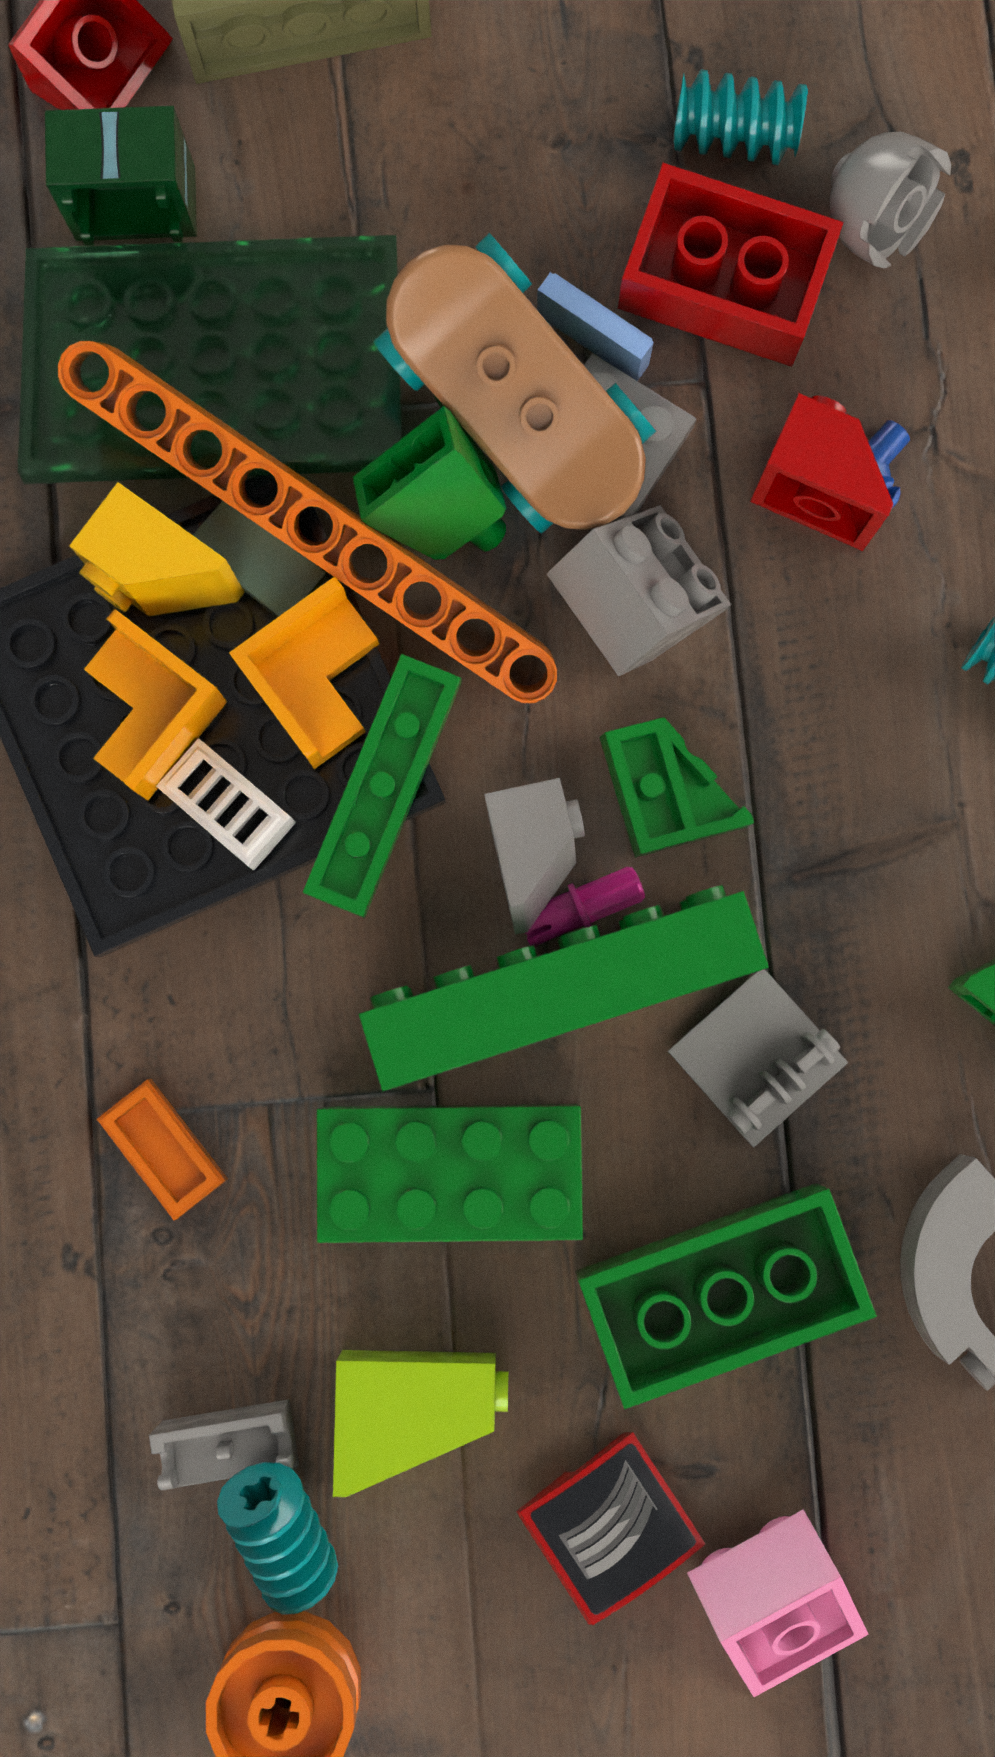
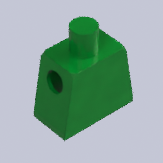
(433, 491)

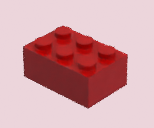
(728, 264)

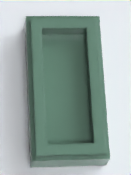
(261, 562)

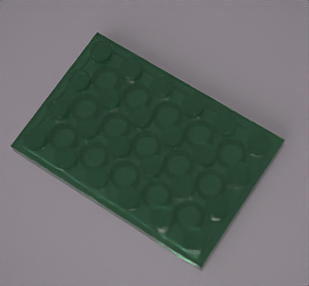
(245, 328)

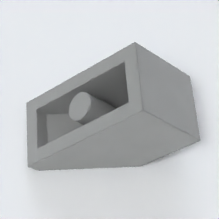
(533, 844)

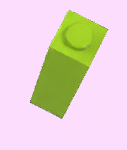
(409, 1410)

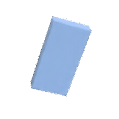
(594, 326)

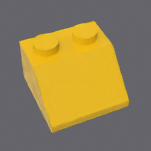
(149, 560)

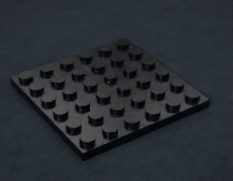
(141, 861)

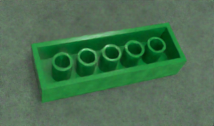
(564, 989)

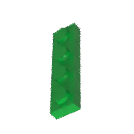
(382, 786)

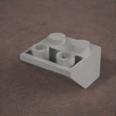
(638, 588)

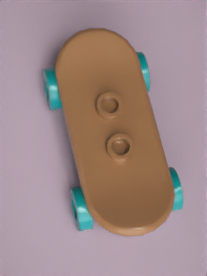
(515, 386)

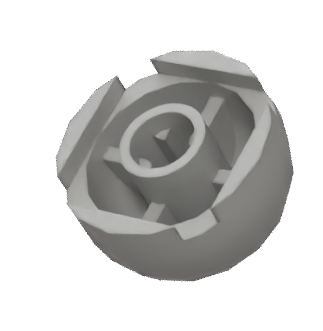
(887, 194)

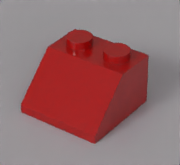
(825, 474)

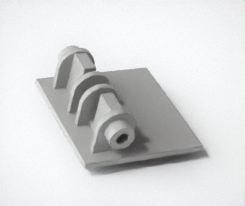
(758, 1056)

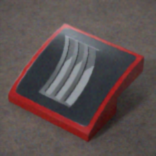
(610, 1528)

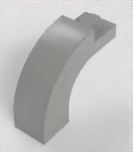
(937, 1264)

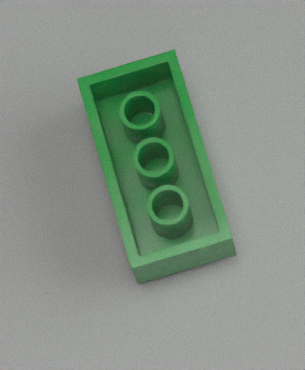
(449, 1173)
(725, 1294)

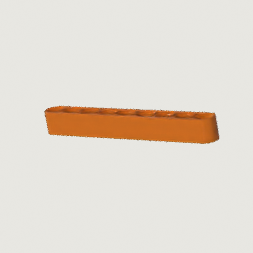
(227, 479)

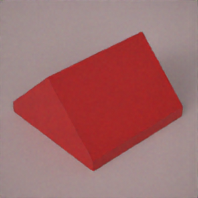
(88, 51)

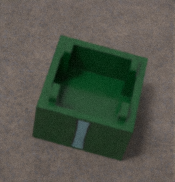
(121, 173)

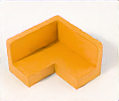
(293, 668)
(167, 700)

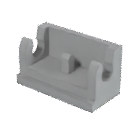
(223, 1443)

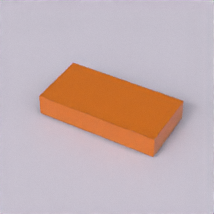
(162, 1149)

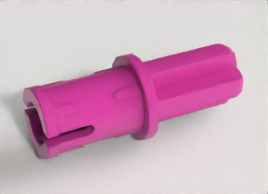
(586, 904)

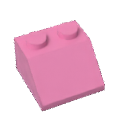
(777, 1602)

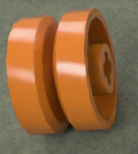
(293, 1660)

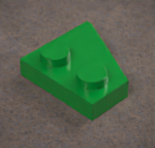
(665, 789)

